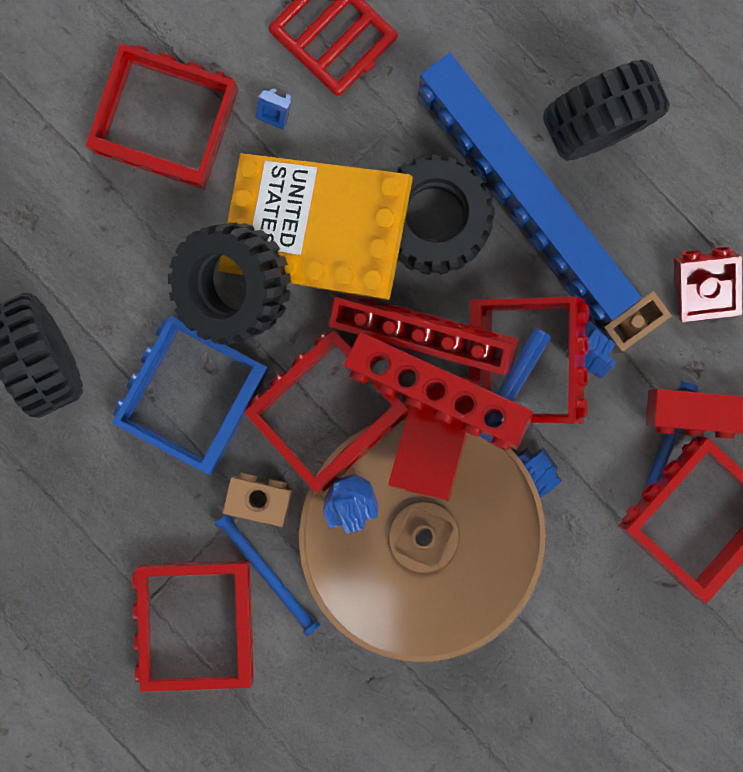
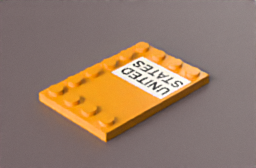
(329, 220)

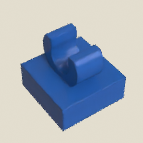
(273, 108)

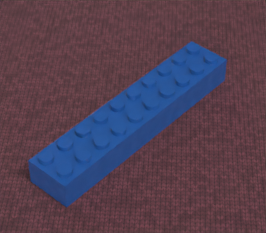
(525, 190)

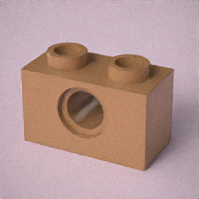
(636, 322)
(240, 505)

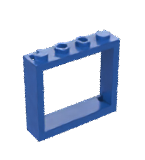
(139, 383)

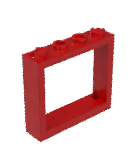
(167, 65)
(481, 317)
(352, 453)
(654, 496)
(142, 639)

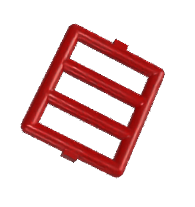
(318, 67)

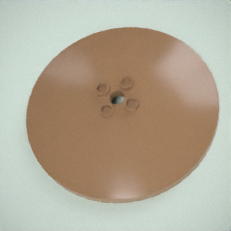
(437, 596)

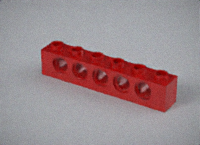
(424, 333)
(369, 351)

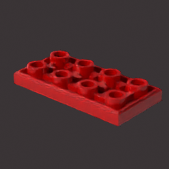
(430, 450)

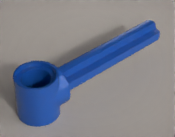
(519, 374)

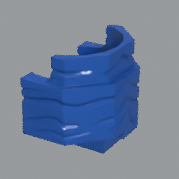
(597, 358)
(541, 470)
(350, 503)

